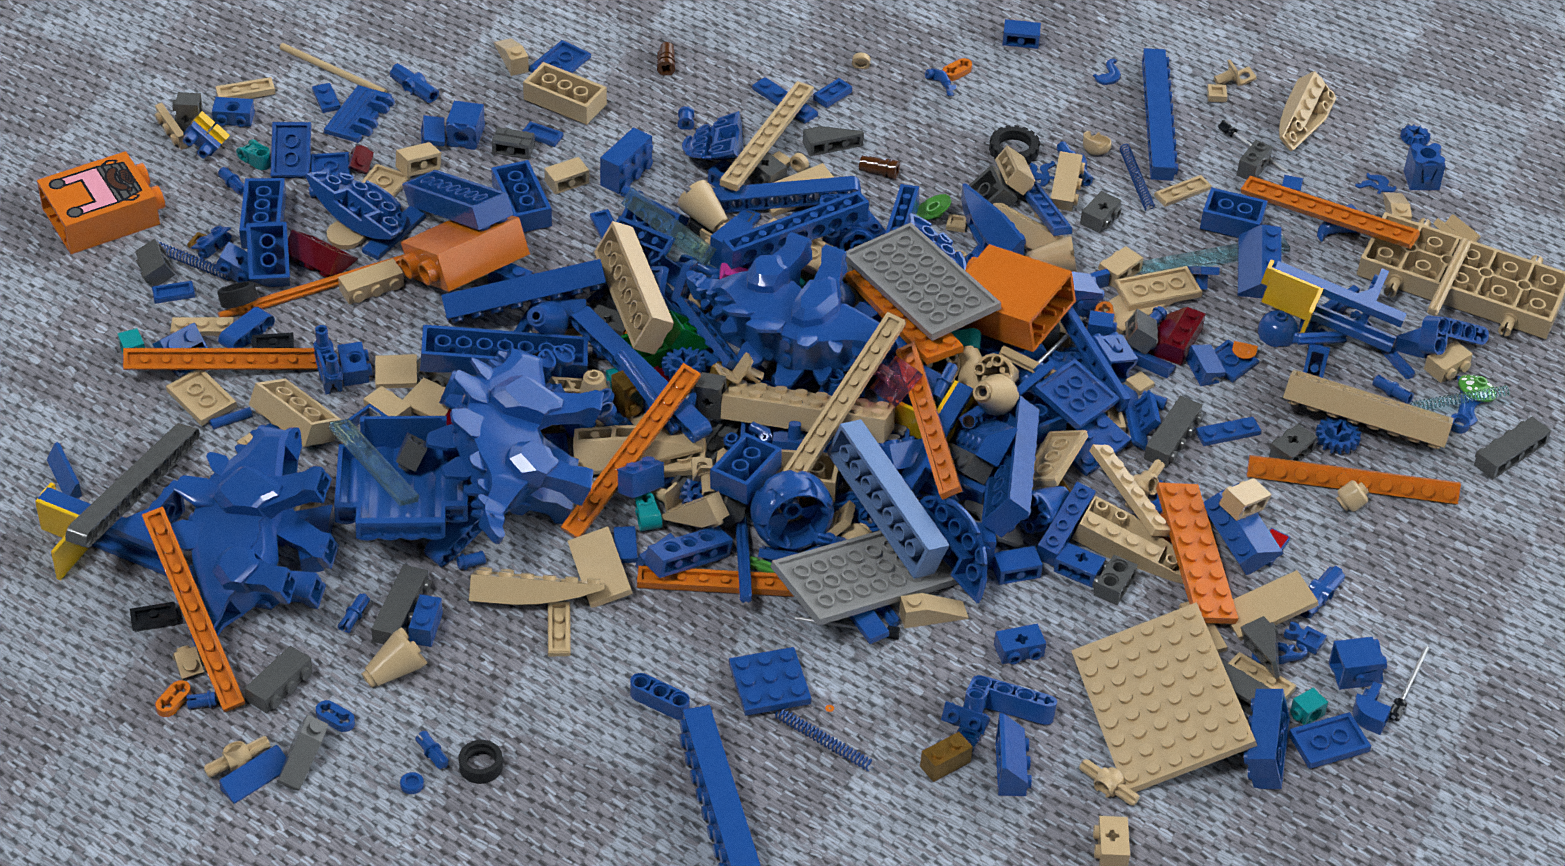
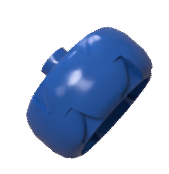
(781, 492)

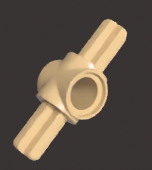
(1148, 479)
(236, 755)
(1109, 782)

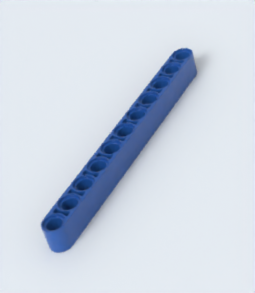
(608, 343)

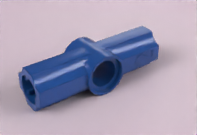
(414, 83)
(1324, 588)

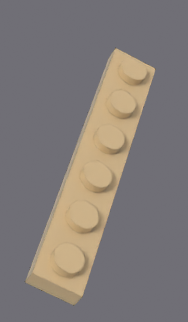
(1130, 490)

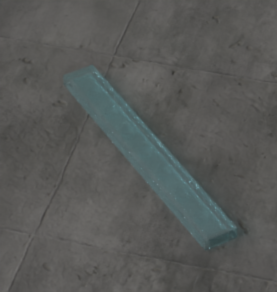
(1205, 257)

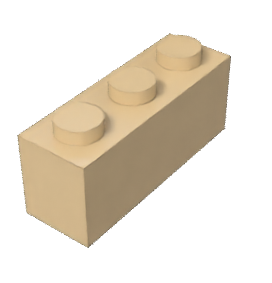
(1015, 170)
(1067, 180)
(371, 281)

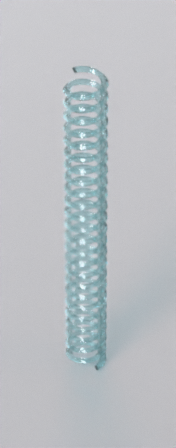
(1463, 399)

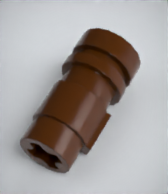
(666, 59)
(879, 166)

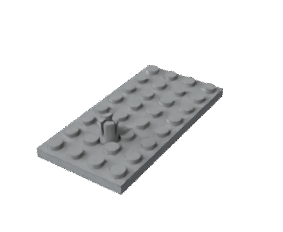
(922, 281)
(853, 577)

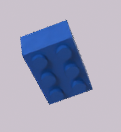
(626, 160)
(1232, 212)
(745, 468)

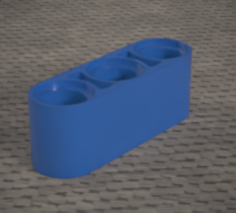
(240, 332)
(659, 695)

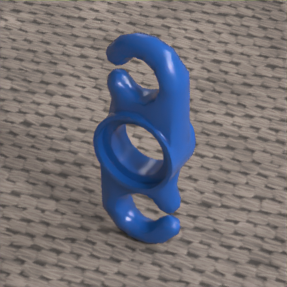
(1290, 654)

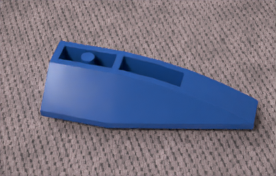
(989, 223)

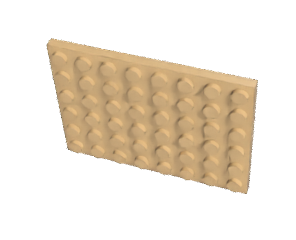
(1163, 698)

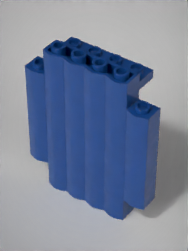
(371, 508)

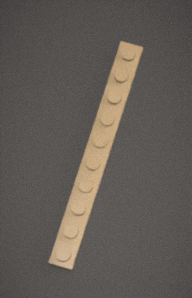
(766, 136)
(846, 394)

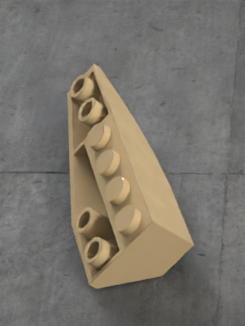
(1305, 109)
(599, 444)
(1122, 534)
(525, 588)

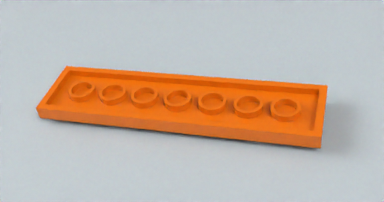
(929, 350)
(1197, 552)

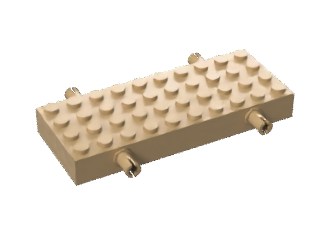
(1488, 284)

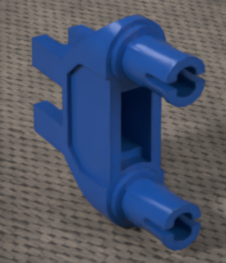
(327, 361)

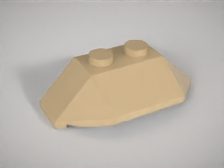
(1034, 232)

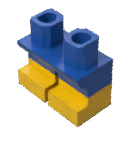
(196, 135)

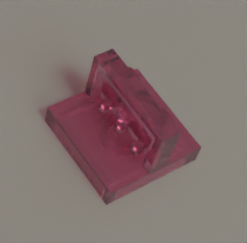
(895, 380)

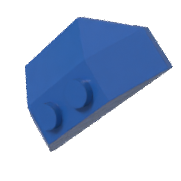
(653, 243)

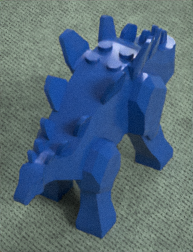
(791, 323)
(502, 441)
(244, 519)

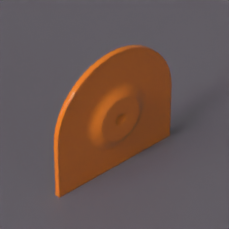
(1244, 350)

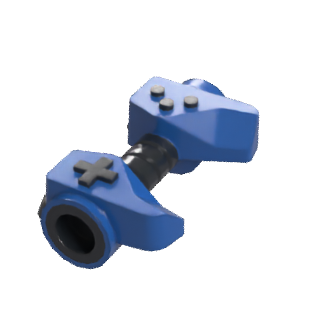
(972, 417)

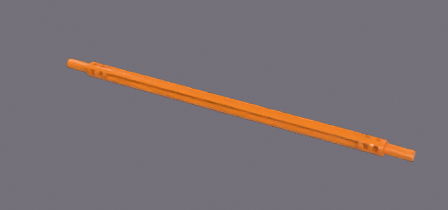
(293, 293)

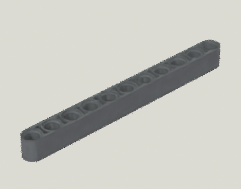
(131, 486)

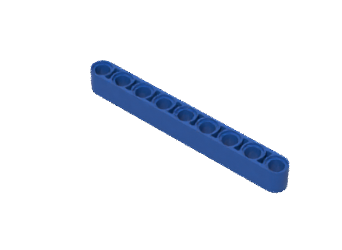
(784, 193)

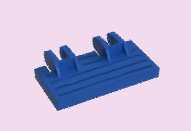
(359, 114)

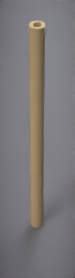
(333, 69)

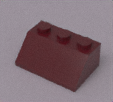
(318, 254)
(1178, 334)

